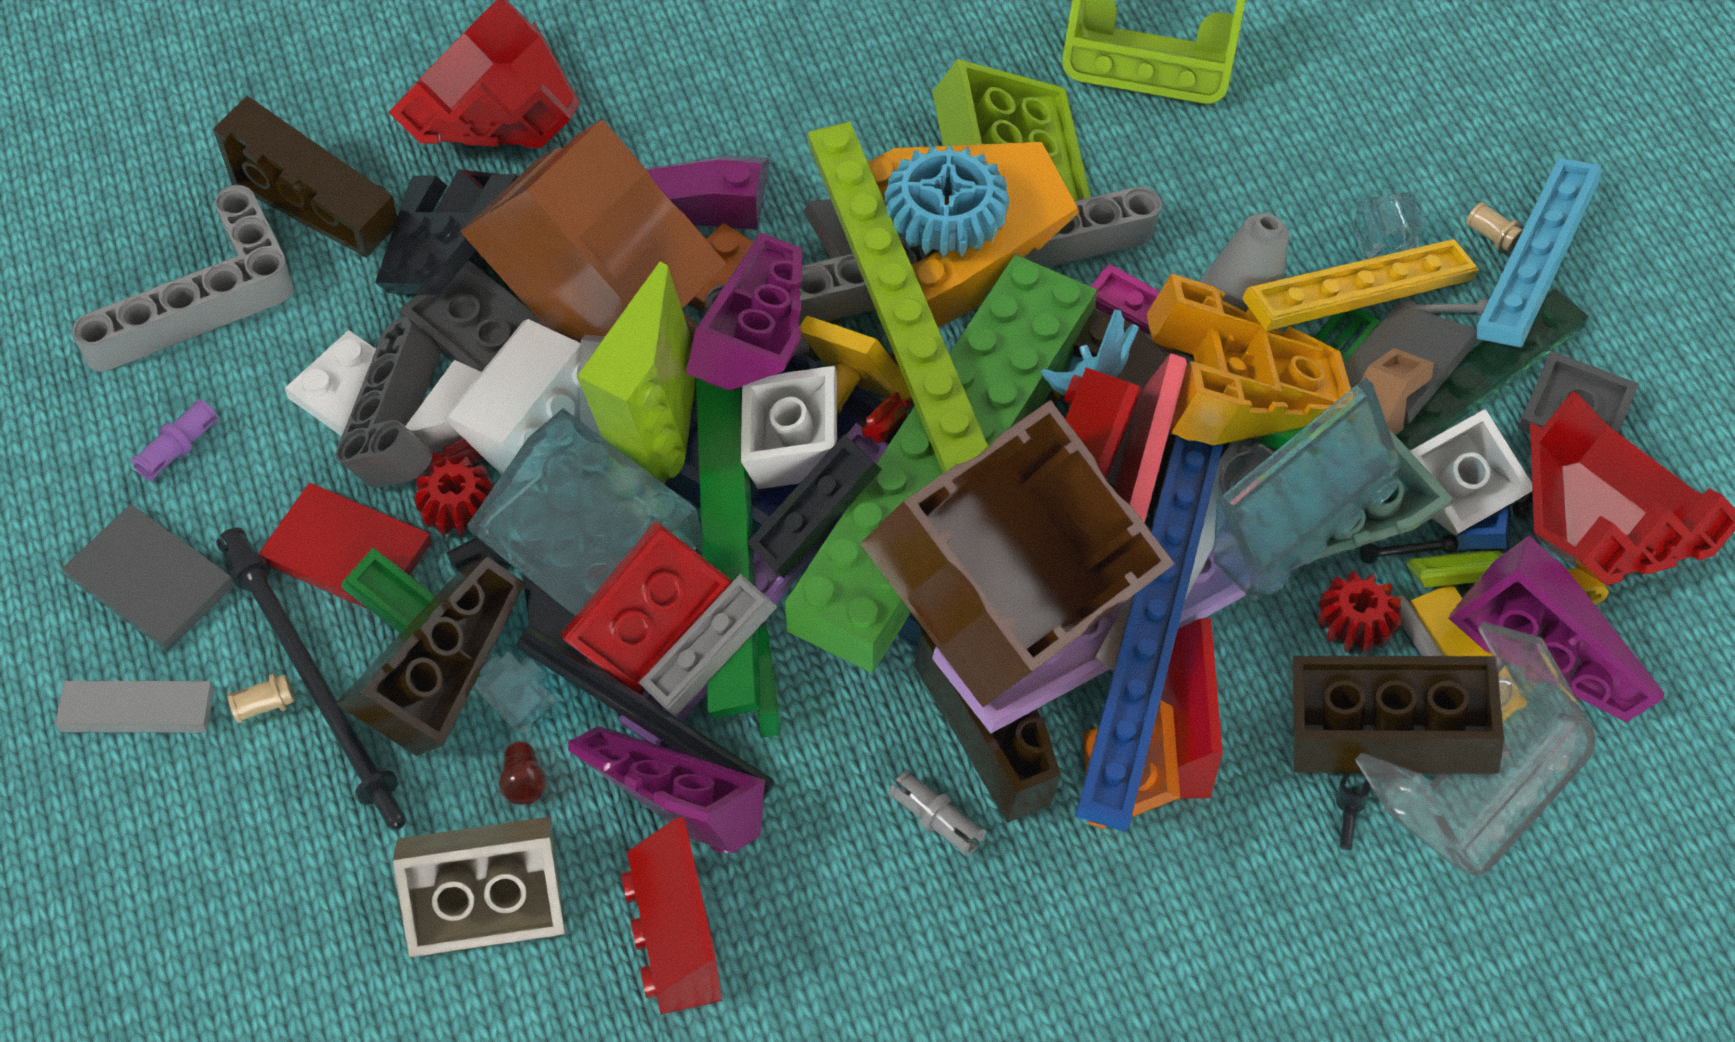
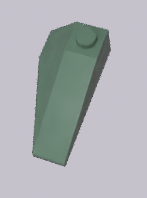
(1409, 506)

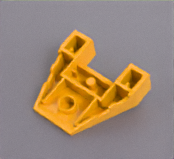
(1035, 214)
(1242, 376)

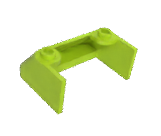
(1151, 62)

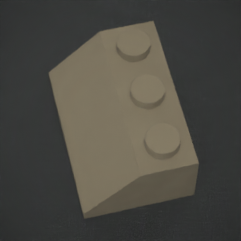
(479, 886)

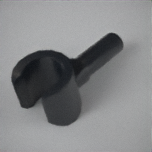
(1351, 805)

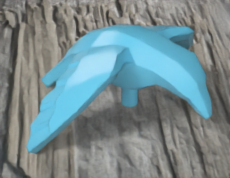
(1110, 358)

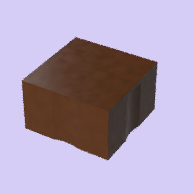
(1015, 553)

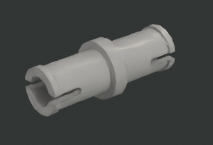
(937, 813)

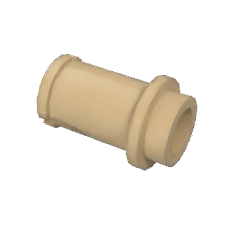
(1495, 227)
(261, 698)

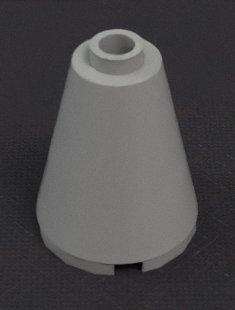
(1250, 258)

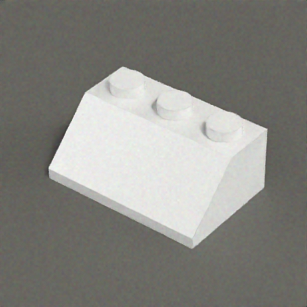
(519, 393)

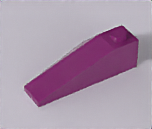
(716, 189)
(717, 802)

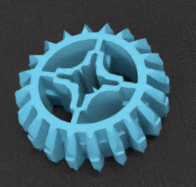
(975, 204)

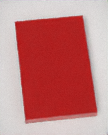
(331, 534)
(645, 606)

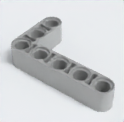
(197, 301)

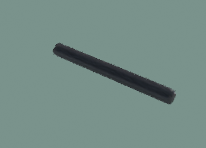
(632, 704)

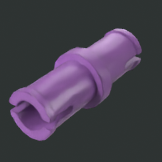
(174, 440)

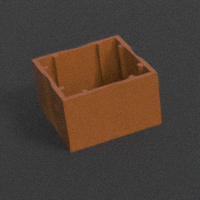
(586, 234)

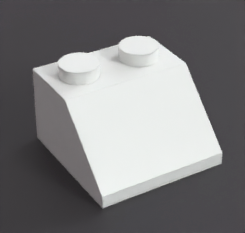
(788, 425)
(1475, 470)

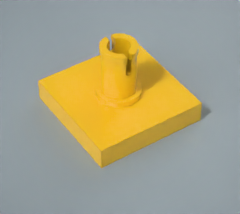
(857, 359)

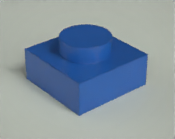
(1488, 533)

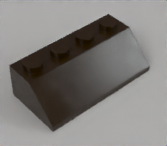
(1399, 709)

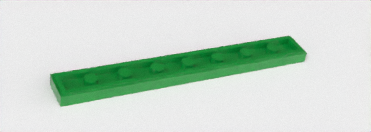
(725, 531)

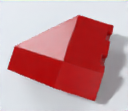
(491, 87)
(1614, 505)

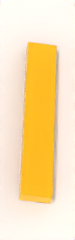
(1359, 284)

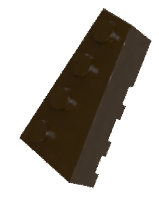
(303, 178)
(433, 664)
(1013, 761)

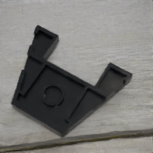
(426, 244)

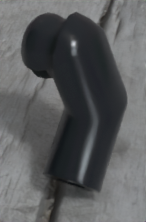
(471, 552)

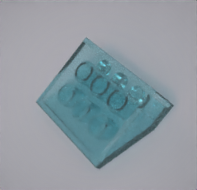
(1306, 493)
(575, 510)

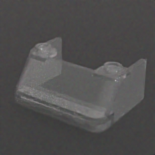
(1546, 743)

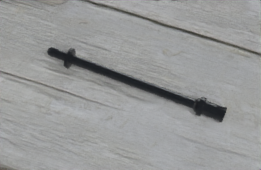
(251, 573)

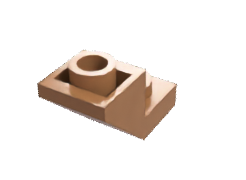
(1394, 379)

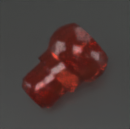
(521, 777)

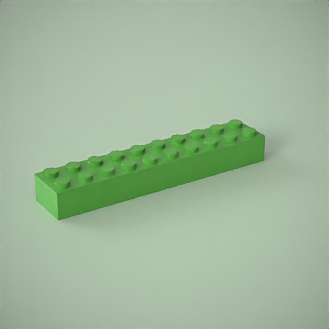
(999, 358)

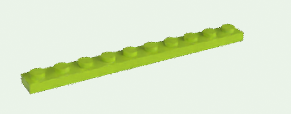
(897, 296)

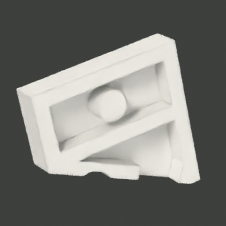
(333, 381)

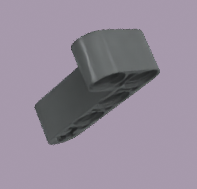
(375, 437)

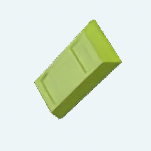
(1451, 568)

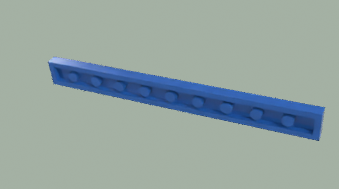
(1148, 640)

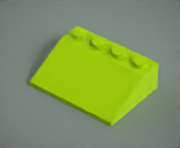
(1000, 107)
(641, 382)

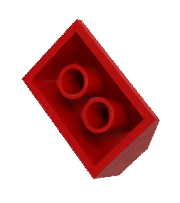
(1101, 413)
(1194, 697)
(671, 921)

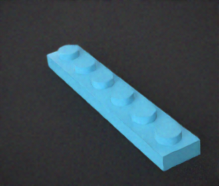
(1538, 253)

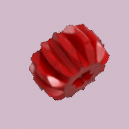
(451, 495)
(1359, 612)

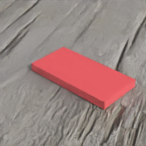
(1149, 435)

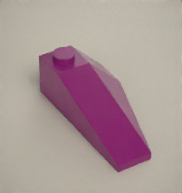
(753, 319)
(1539, 597)

